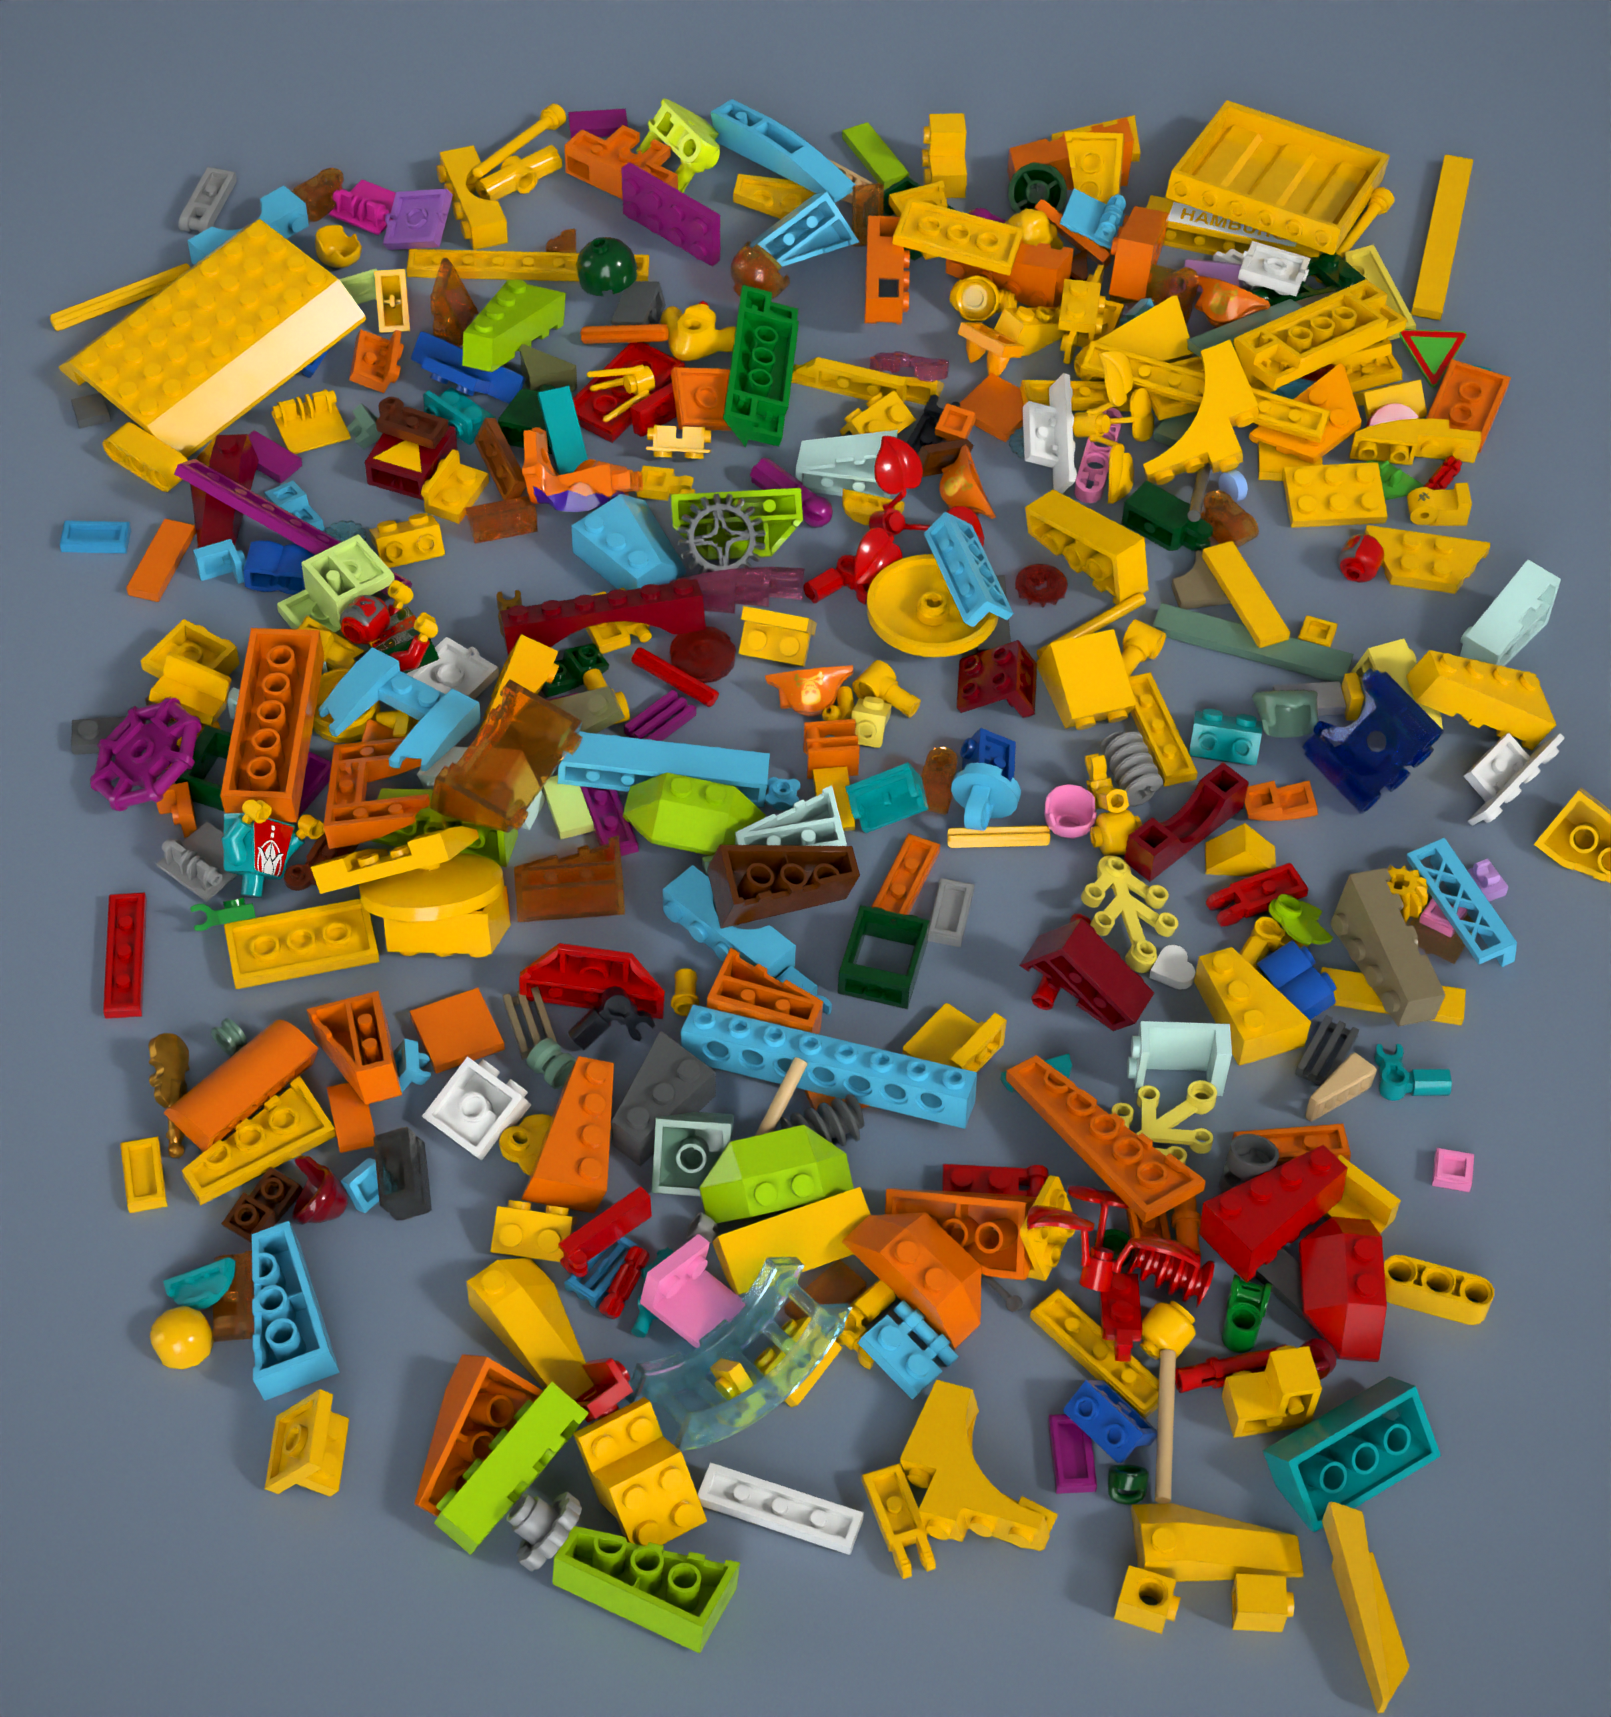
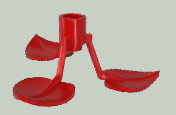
(895, 470)
(1099, 1262)

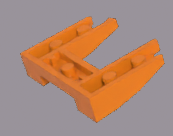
(347, 814)

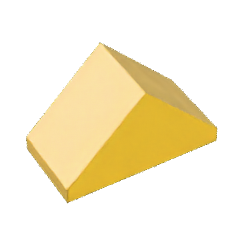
(392, 300)
(1239, 853)

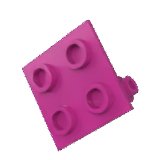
(364, 206)

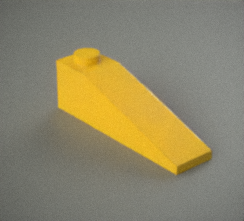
(527, 665)
(1581, 837)
(530, 1321)
(1208, 1546)

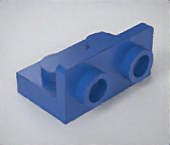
(990, 749)
(1109, 1420)

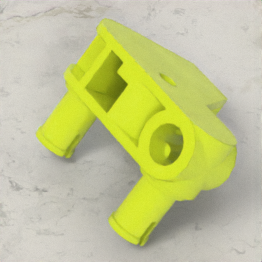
(687, 136)

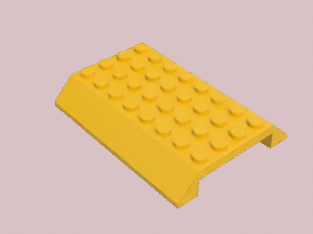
(218, 338)

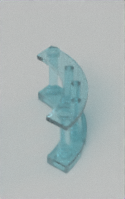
(676, 1373)

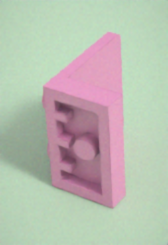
(688, 1295)

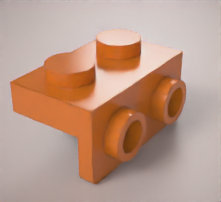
(376, 360)

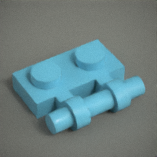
(901, 1356)

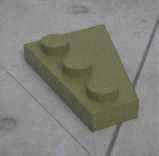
(595, 708)

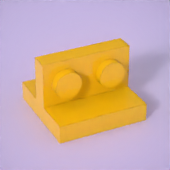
(776, 636)
(308, 1446)

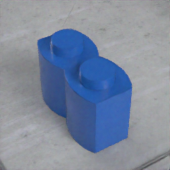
(275, 567)
(1293, 975)

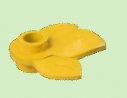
(531, 1135)

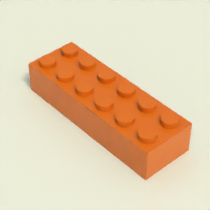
(274, 721)

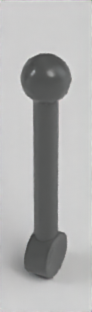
(1013, 1303)

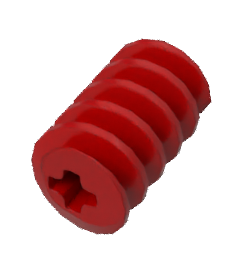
(1175, 1271)

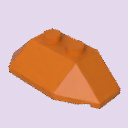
(923, 1269)

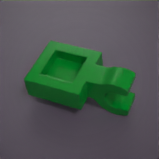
(233, 911)

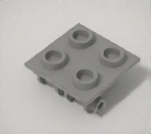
(197, 861)

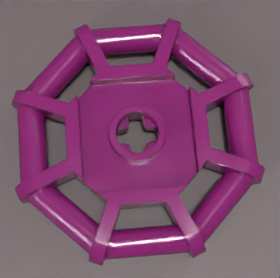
(161, 747)

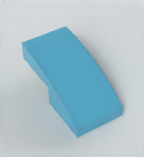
(295, 501)

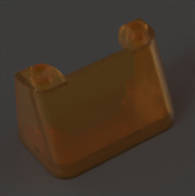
(507, 761)

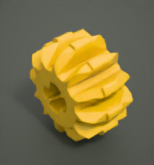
(1411, 890)

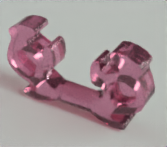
(925, 368)

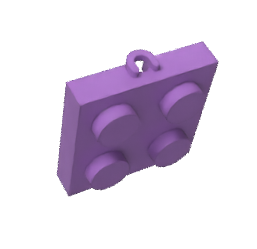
(417, 219)

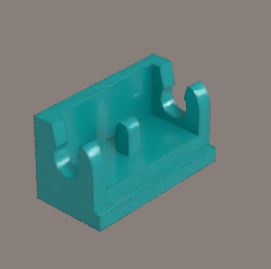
(887, 797)

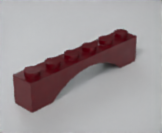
(669, 606)

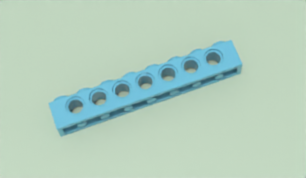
(833, 1067)

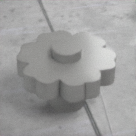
(542, 1526)

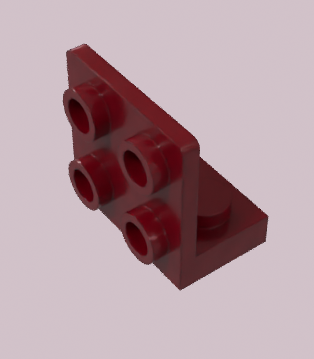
(998, 675)

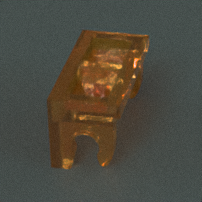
(233, 1312)

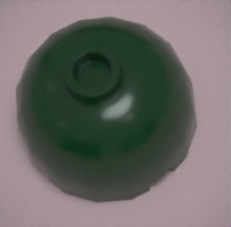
(1036, 183)
(606, 266)

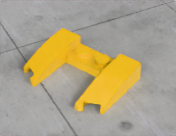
(377, 863)

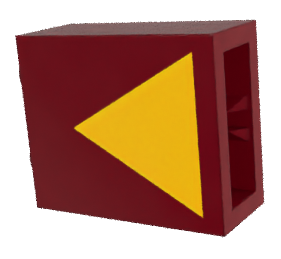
(406, 465)

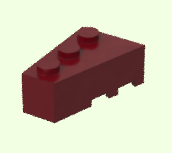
(1091, 972)

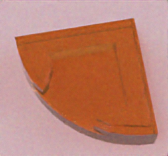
(564, 243)

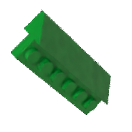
(761, 367)

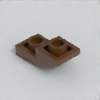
(263, 1206)

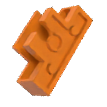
(602, 160)
(885, 262)

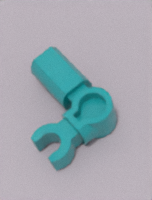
(1397, 1081)

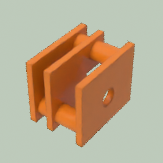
(831, 751)

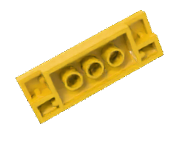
(1317, 335)

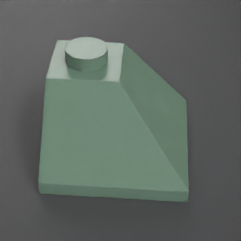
(687, 1150)

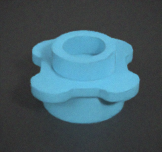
(782, 793)

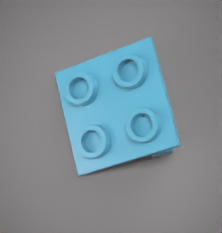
(1093, 217)

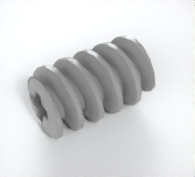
(1131, 766)

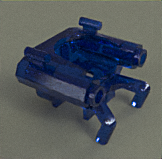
(1355, 767)

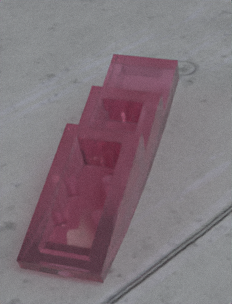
(748, 586)

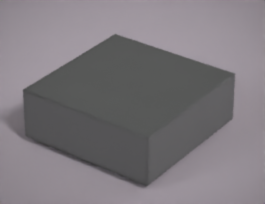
(90, 410)

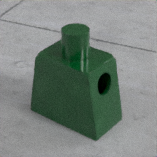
(523, 414)

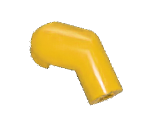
(844, 706)

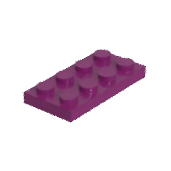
(671, 214)

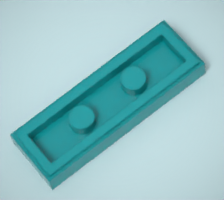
(562, 429)

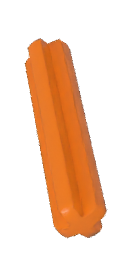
(624, 333)

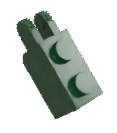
(1164, 519)

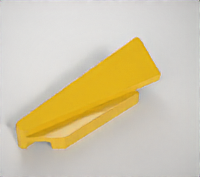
(862, 382)
(1365, 1603)

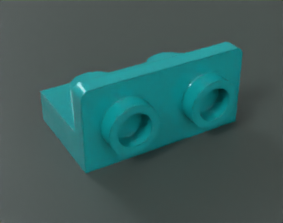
(459, 411)

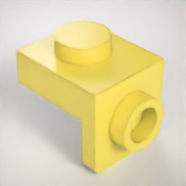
(871, 718)

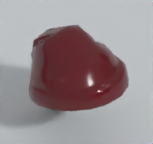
(322, 1195)

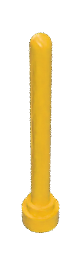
(551, 119)
(1379, 203)

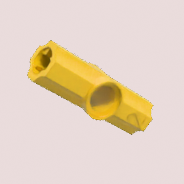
(519, 174)

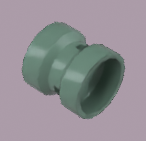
(551, 1062)

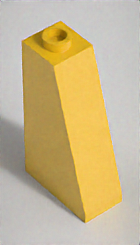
(1155, 334)

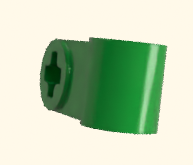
(1246, 1308)

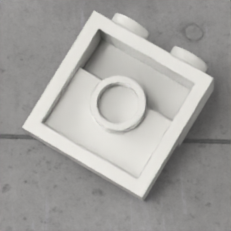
(477, 1107)

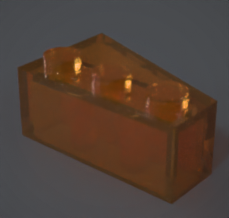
(572, 885)

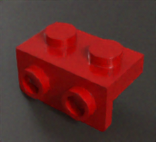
(609, 1388)

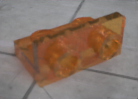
(502, 519)

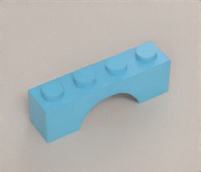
(280, 211)
(692, 905)

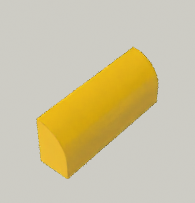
(809, 1233)

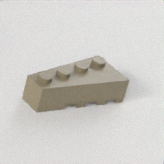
(1386, 948)

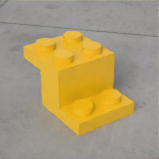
(640, 1475)

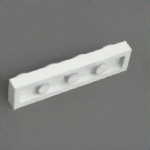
(780, 1508)

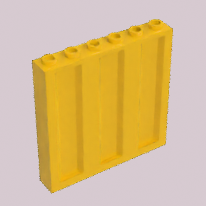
(1278, 177)

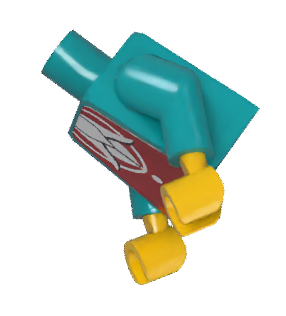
(262, 846)

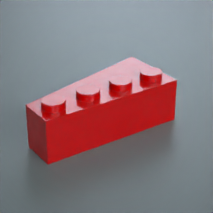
(1272, 1209)

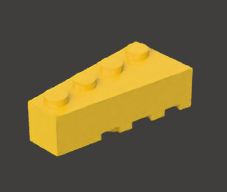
(1483, 695)

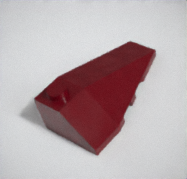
(238, 461)

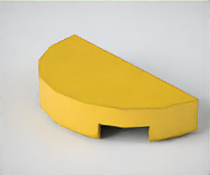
(861, 505)

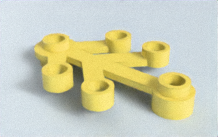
(1116, 874)
(1199, 1100)

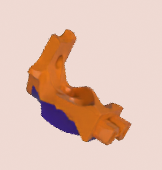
(581, 491)

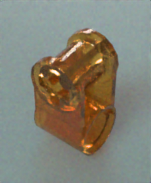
(319, 193)
(1185, 297)
(1229, 522)
(938, 778)

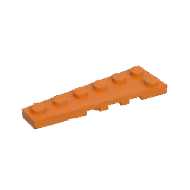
(1120, 1157)

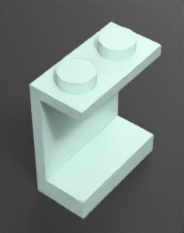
(1181, 1048)

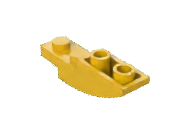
(1410, 438)

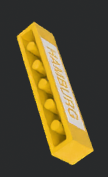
(1208, 233)

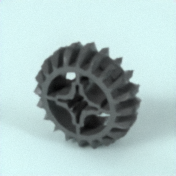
(717, 509)

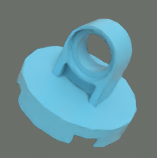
(984, 794)

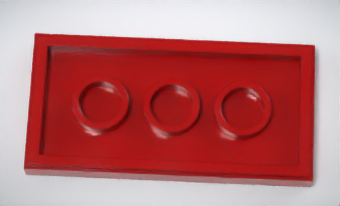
(594, 405)

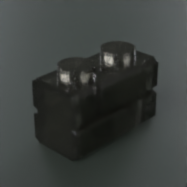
(402, 1173)

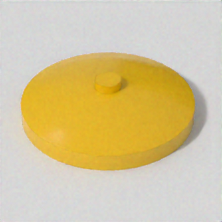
(917, 613)
(435, 890)

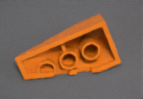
(979, 1222)
(473, 1411)

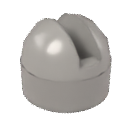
(702, 1225)

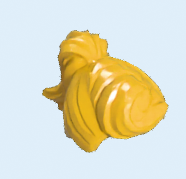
(979, 298)

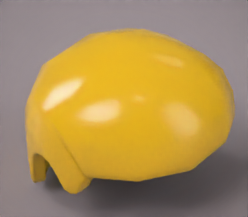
(336, 248)
(181, 1337)

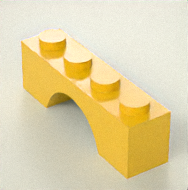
(480, 219)

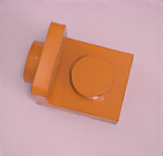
(179, 803)

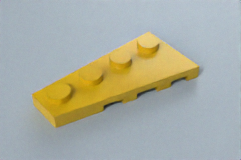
(1096, 163)
(272, 1137)

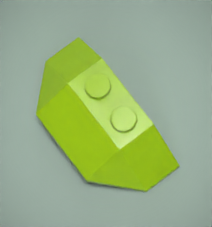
(776, 507)
(689, 812)
(773, 1174)

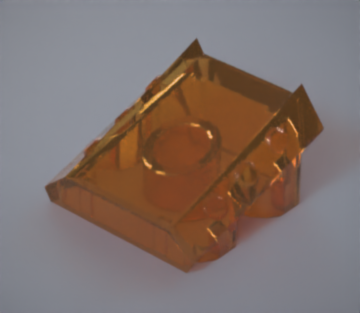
(451, 305)

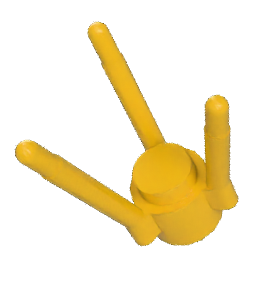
(636, 380)

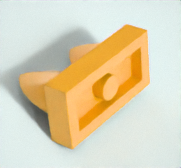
(983, 338)

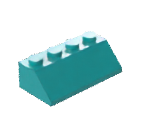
(1353, 1450)

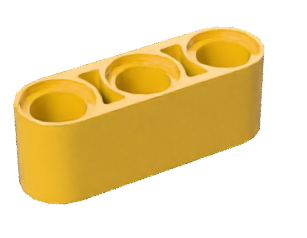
(144, 456)
(1453, 1285)

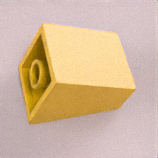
(1087, 680)

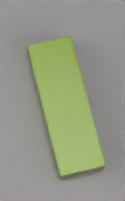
(874, 154)

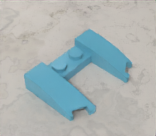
(441, 716)

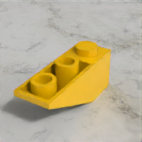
(1031, 326)

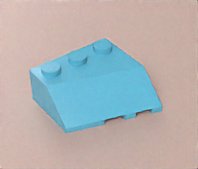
(626, 545)

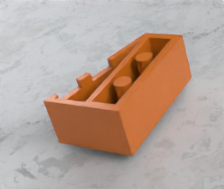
(756, 995)

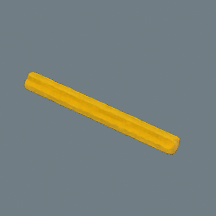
(115, 299)

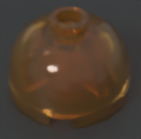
(758, 270)

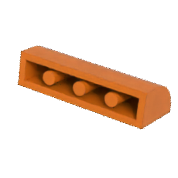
(243, 1084)

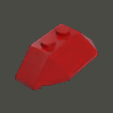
(581, 974)
(1345, 1286)

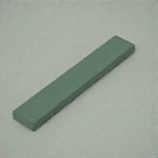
(1236, 640)

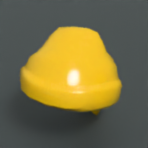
(1036, 228)

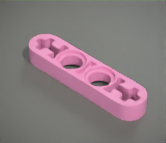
(1100, 455)

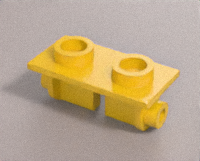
(692, 441)

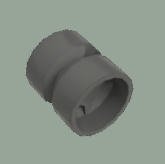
(1246, 1159)

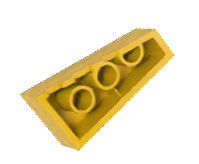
(1090, 544)

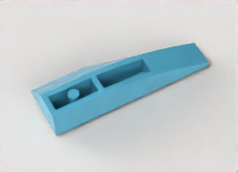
(778, 149)

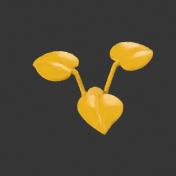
(1095, 423)

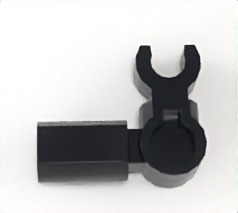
(614, 1006)

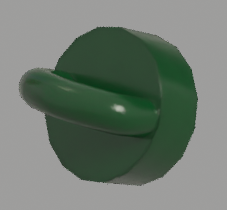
(1127, 1478)

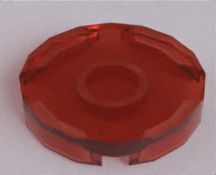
(703, 654)

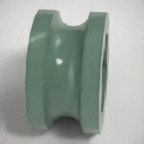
(229, 1036)

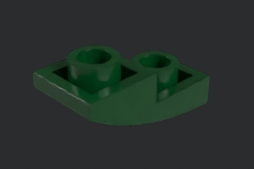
(572, 668)

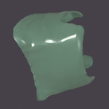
(1287, 712)

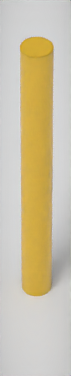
(1102, 620)

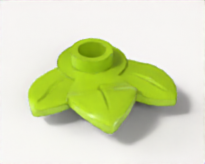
(1299, 920)

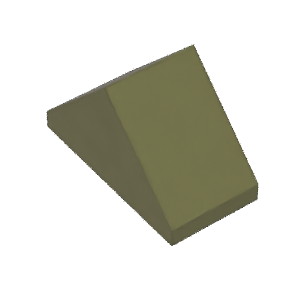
(543, 368)

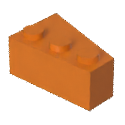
(1136, 250)
(359, 1044)

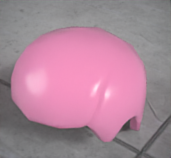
(1070, 811)

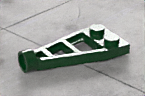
(1328, 268)

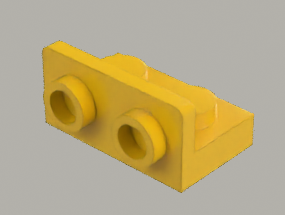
(453, 488)

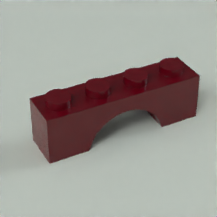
(1213, 802)

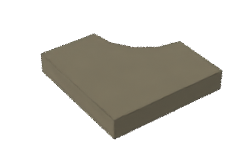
(1198, 587)

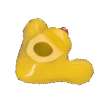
(694, 332)

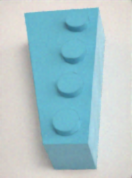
(288, 1322)

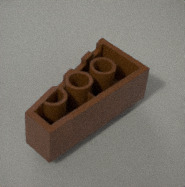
(778, 879)

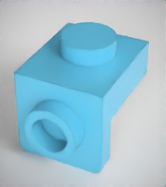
(219, 560)

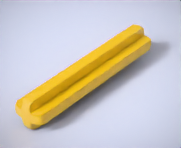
(999, 836)

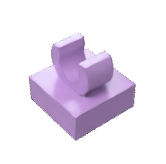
(1488, 880)

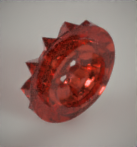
(1036, 575)

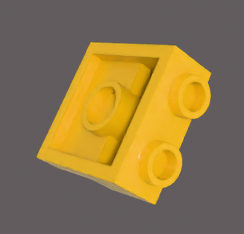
(194, 644)

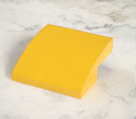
(1371, 366)

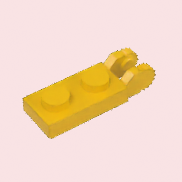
(898, 1517)

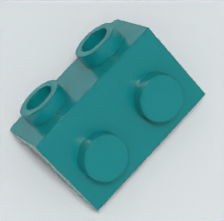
(1226, 737)

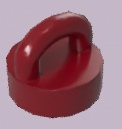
(1322, 1355)

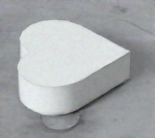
(1173, 968)

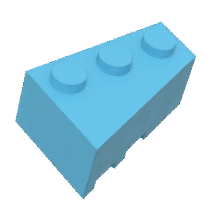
(807, 231)

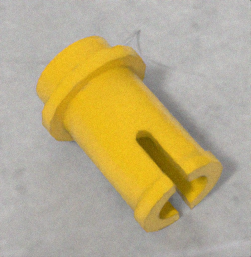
(685, 991)

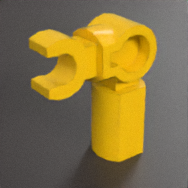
(1101, 786)
(1264, 938)
(863, 1311)

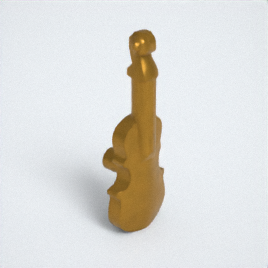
(171, 1060)

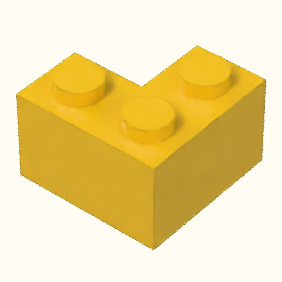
(945, 153)
(1275, 1398)

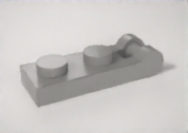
(207, 200)

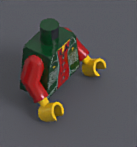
(407, 636)

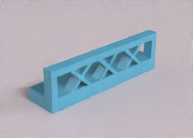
(966, 569)
(1465, 895)

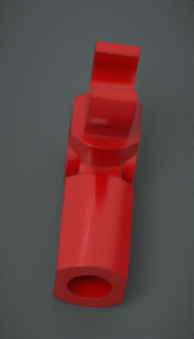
(834, 579)

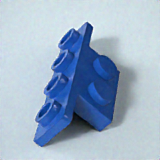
(446, 365)

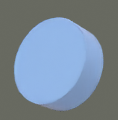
(1234, 485)

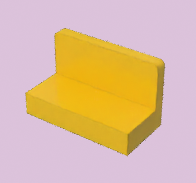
(1406, 393)
(197, 687)
(1365, 1199)

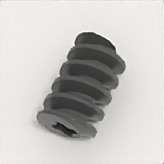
(831, 1121)

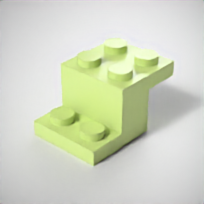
(334, 582)

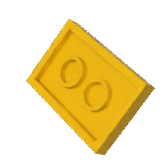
(1334, 495)

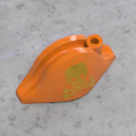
(1226, 302)
(963, 487)
(809, 689)

